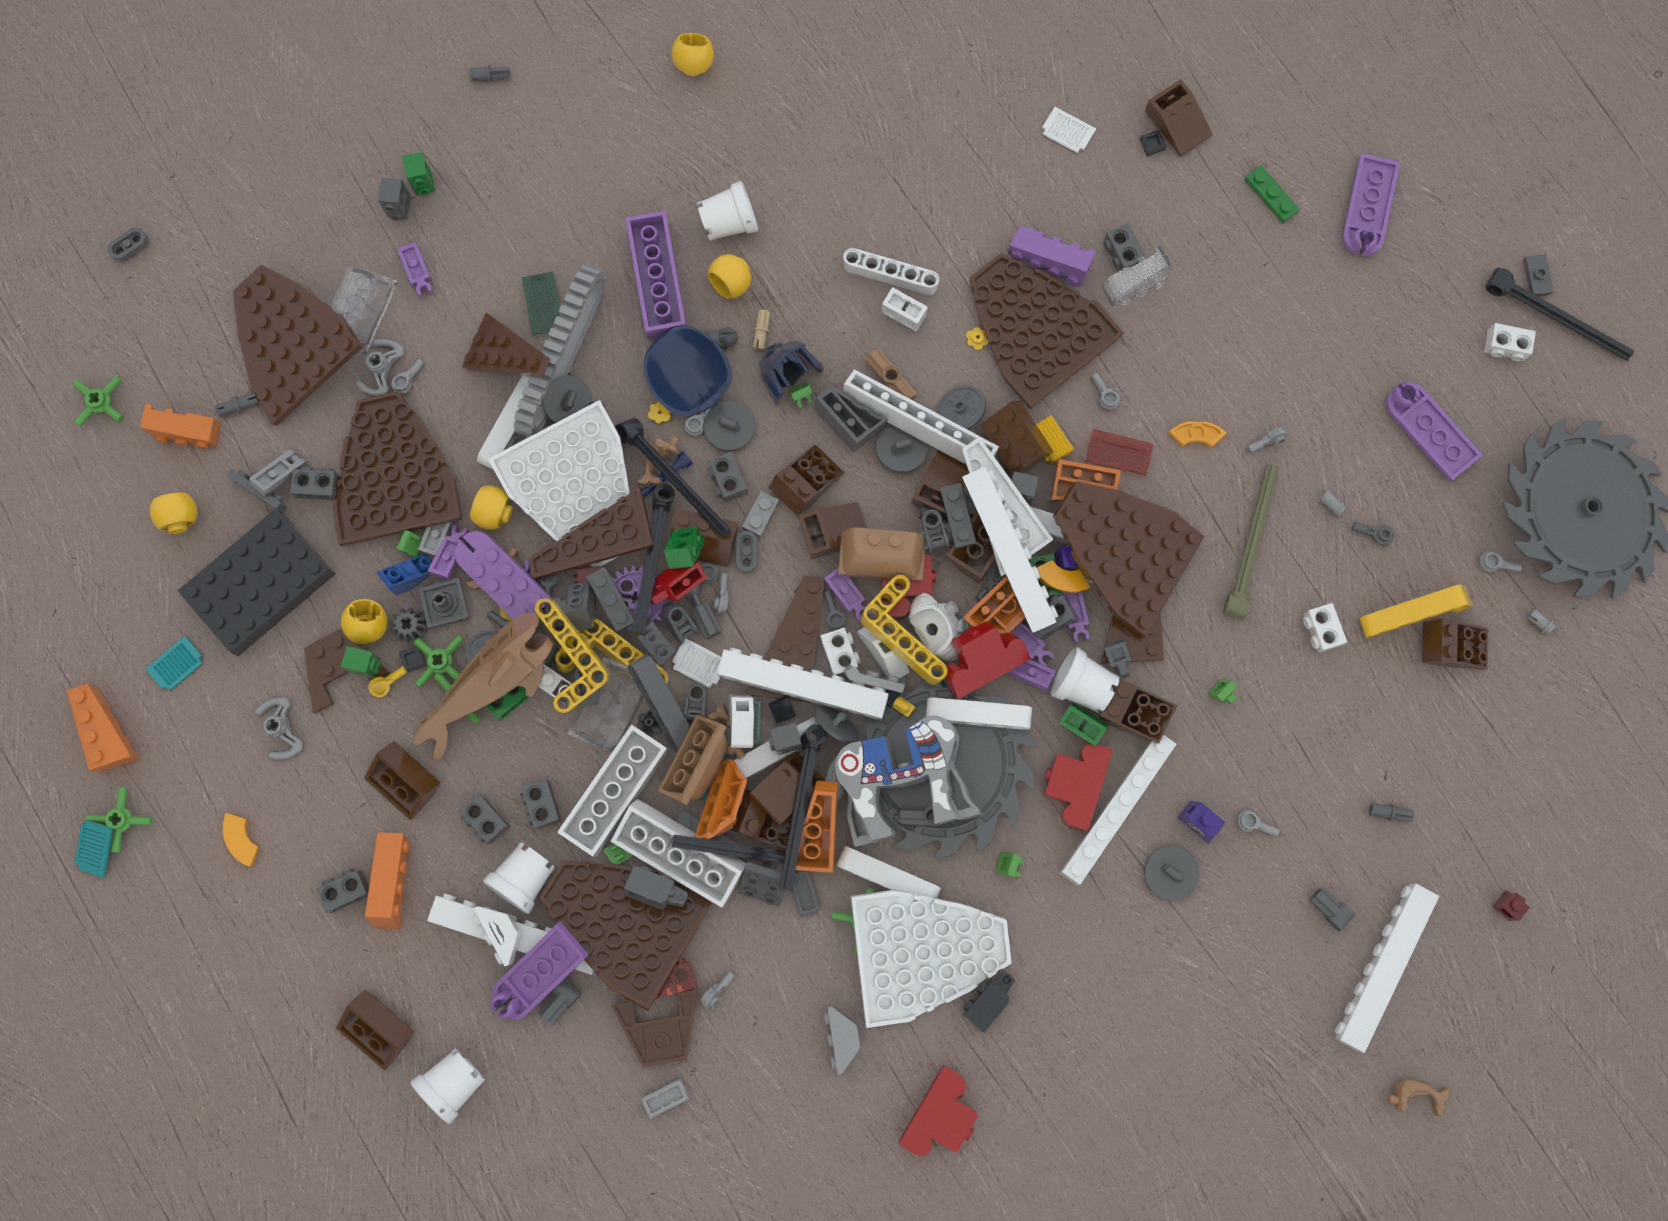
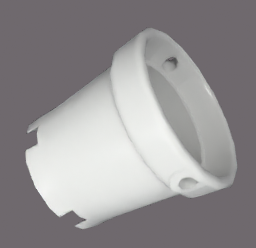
(728, 213)
(1084, 682)
(520, 878)
(448, 1085)

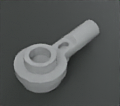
(402, 381)
(1109, 399)
(695, 425)
(1276, 436)
(1492, 561)
(720, 603)
(1250, 821)
(711, 997)

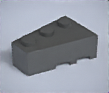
(848, 419)

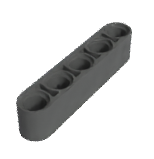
(659, 700)

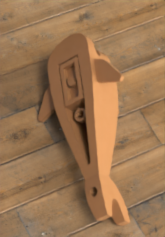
(505, 661)

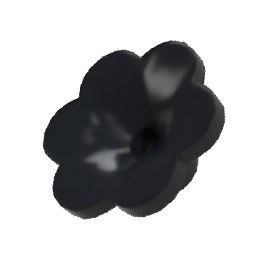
(648, 729)

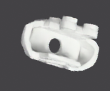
(926, 611)

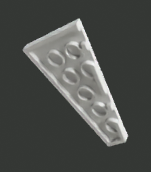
(1032, 530)

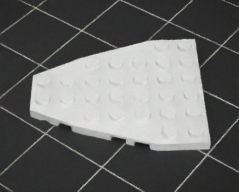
(566, 471)
(922, 952)

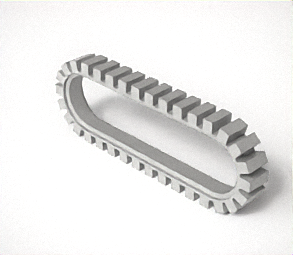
(562, 346)

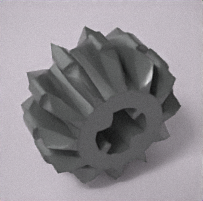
(414, 619)

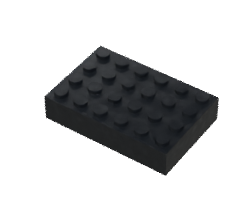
(256, 582)

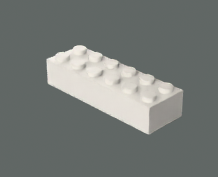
(613, 791)
(649, 835)

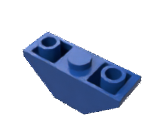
(406, 575)

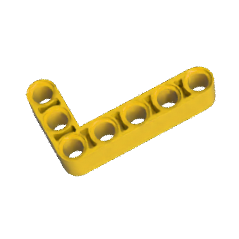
(1440, 602)
(899, 633)
(597, 639)
(575, 654)

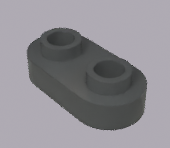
(128, 244)
(746, 552)

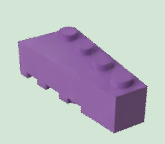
(1051, 255)

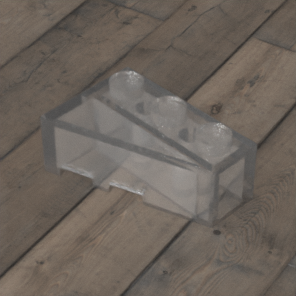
(1138, 279)

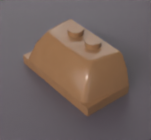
(881, 554)
(696, 761)

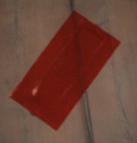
(1119, 452)

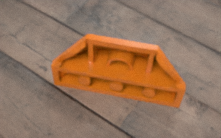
(998, 608)
(722, 801)

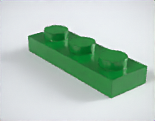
(1271, 194)

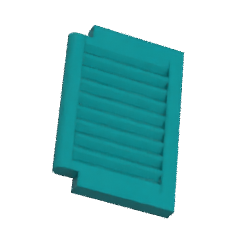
(175, 664)
(93, 848)

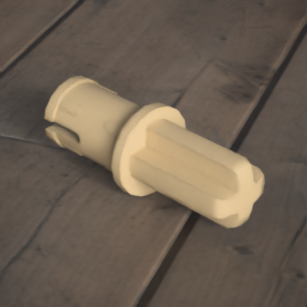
(761, 330)

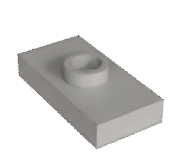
(665, 1098)

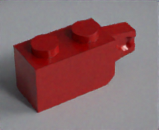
(677, 582)

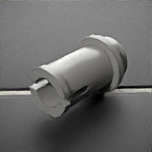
(1333, 504)
(1541, 621)

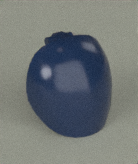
(687, 371)

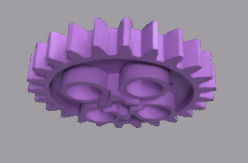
(635, 577)

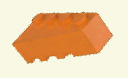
(98, 730)
(819, 830)
(387, 881)

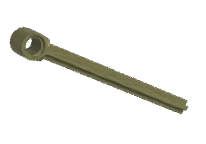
(1237, 601)

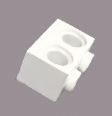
(904, 309)
(1509, 337)
(1330, 626)
(834, 653)

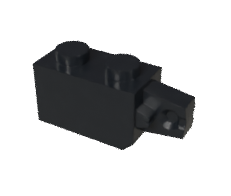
(989, 1002)

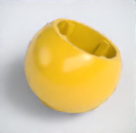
(692, 53)
(729, 276)
(491, 508)
(173, 512)
(364, 621)

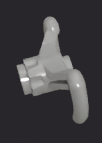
(380, 366)
(279, 727)

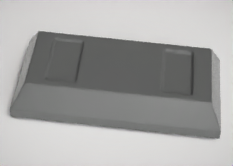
(805, 894)

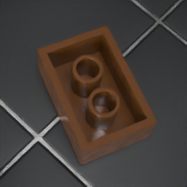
(1017, 436)

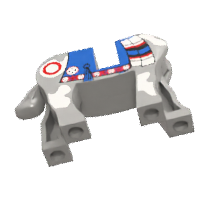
(872, 765)

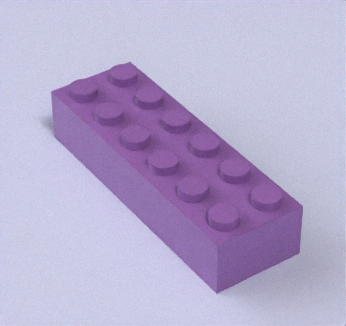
(655, 273)

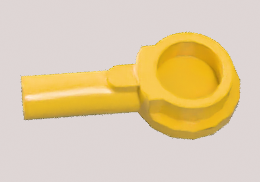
(380, 686)

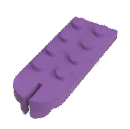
(1370, 204)
(1431, 429)
(499, 574)
(537, 973)

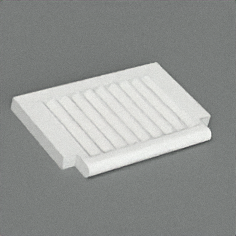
(1068, 130)
(697, 663)

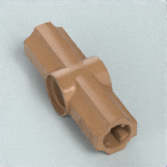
(883, 367)

